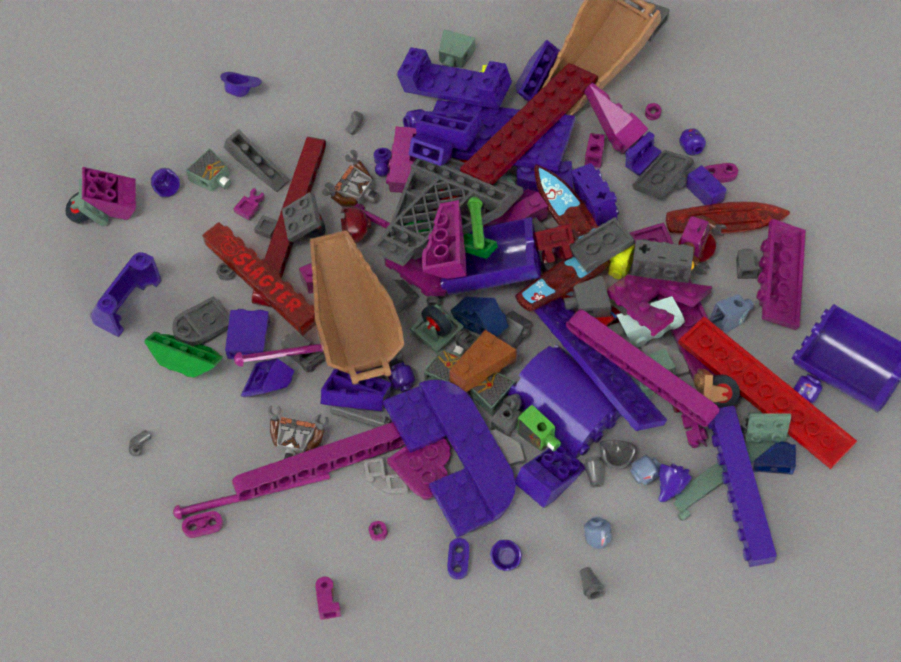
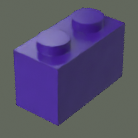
(430, 149)
(705, 186)

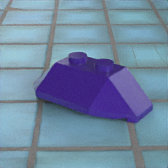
(537, 71)

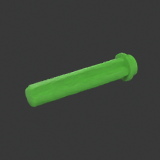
(475, 205)

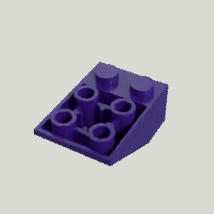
(549, 475)

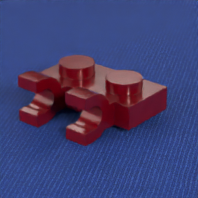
(551, 238)

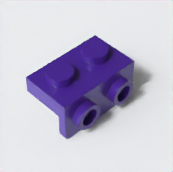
(642, 154)

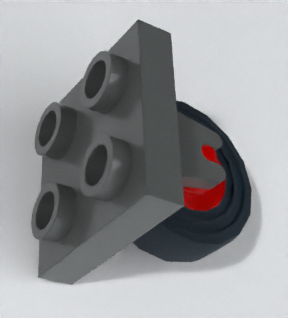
(303, 219)

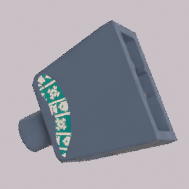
(730, 312)

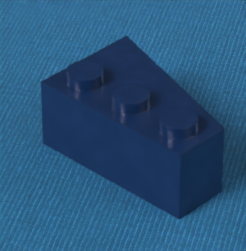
(480, 315)

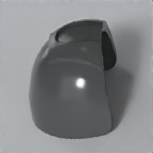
(616, 453)

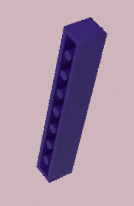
(742, 488)

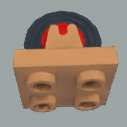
(718, 388)

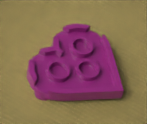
(421, 466)

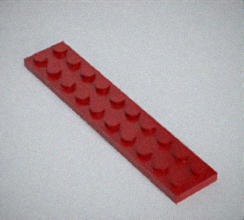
(768, 391)

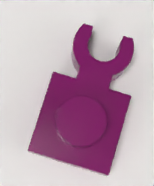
(248, 206)

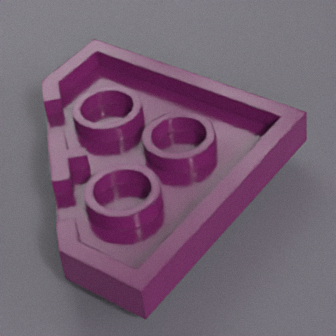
(413, 274)

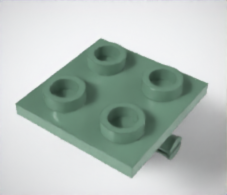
(767, 427)

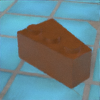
(481, 360)

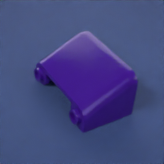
(138, 272)

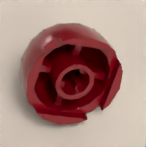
(355, 223)

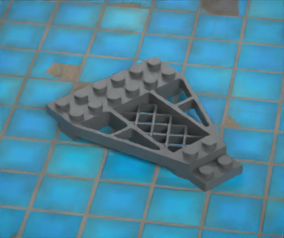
(400, 241)

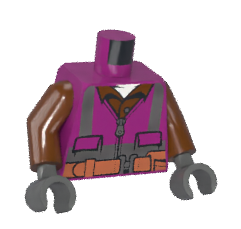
(696, 236)

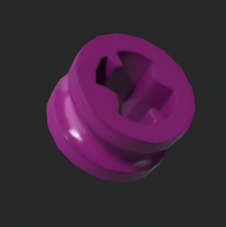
(653, 106)
(380, 537)

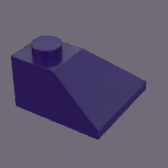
(268, 377)

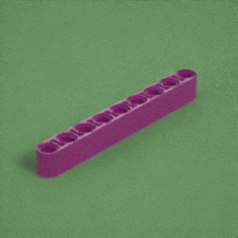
(643, 368)
(317, 462)

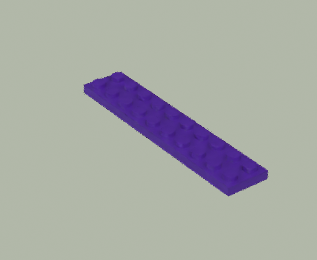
(609, 377)

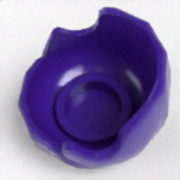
(165, 182)
(505, 555)

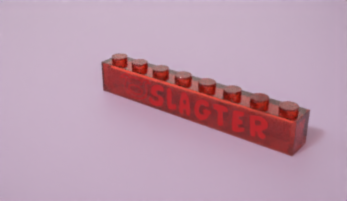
(260, 277)

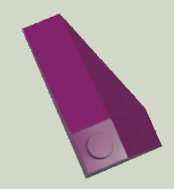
(620, 127)
(528, 205)
(446, 248)

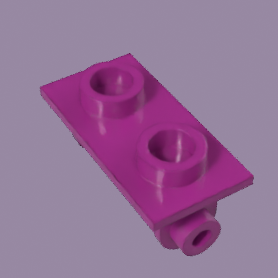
(696, 434)

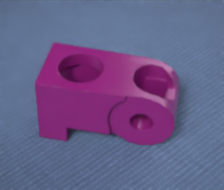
(595, 149)
(324, 593)

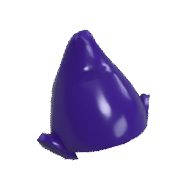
(672, 481)

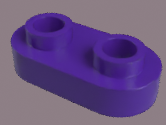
(458, 559)

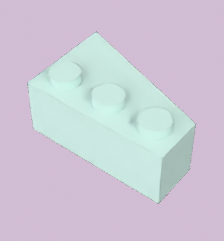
(639, 334)

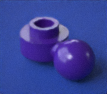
(382, 158)

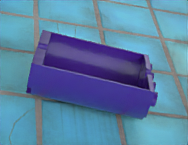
(510, 263)
(852, 357)
(566, 398)

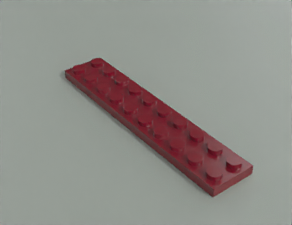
(529, 124)

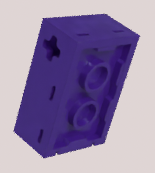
(595, 193)

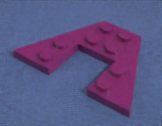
(637, 291)

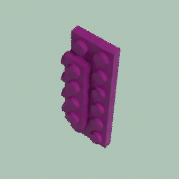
(782, 274)

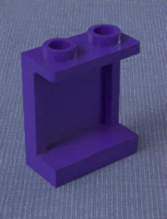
(246, 332)

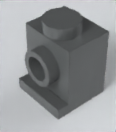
(746, 264)

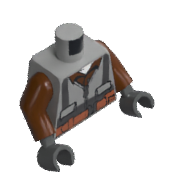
(353, 186)
(295, 435)

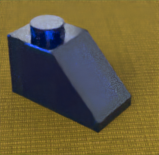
(777, 459)

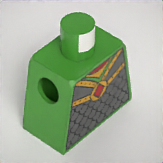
(537, 429)

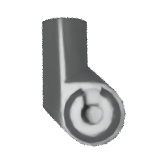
(354, 124)
(136, 442)

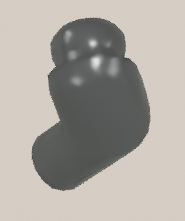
(513, 400)

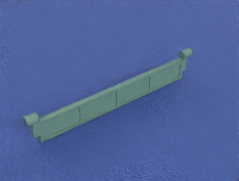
(711, 480)

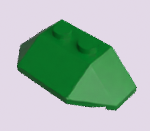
(180, 356)

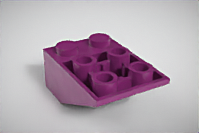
(109, 192)

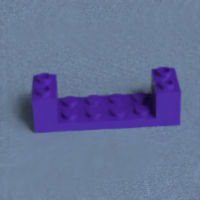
(454, 84)

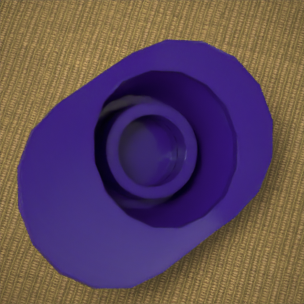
(239, 84)

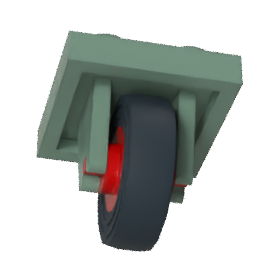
(80, 211)
(436, 328)

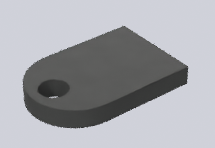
(201, 322)

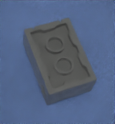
(662, 260)

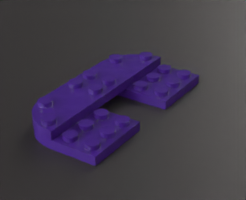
(486, 483)

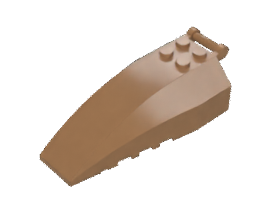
(605, 39)
(352, 309)

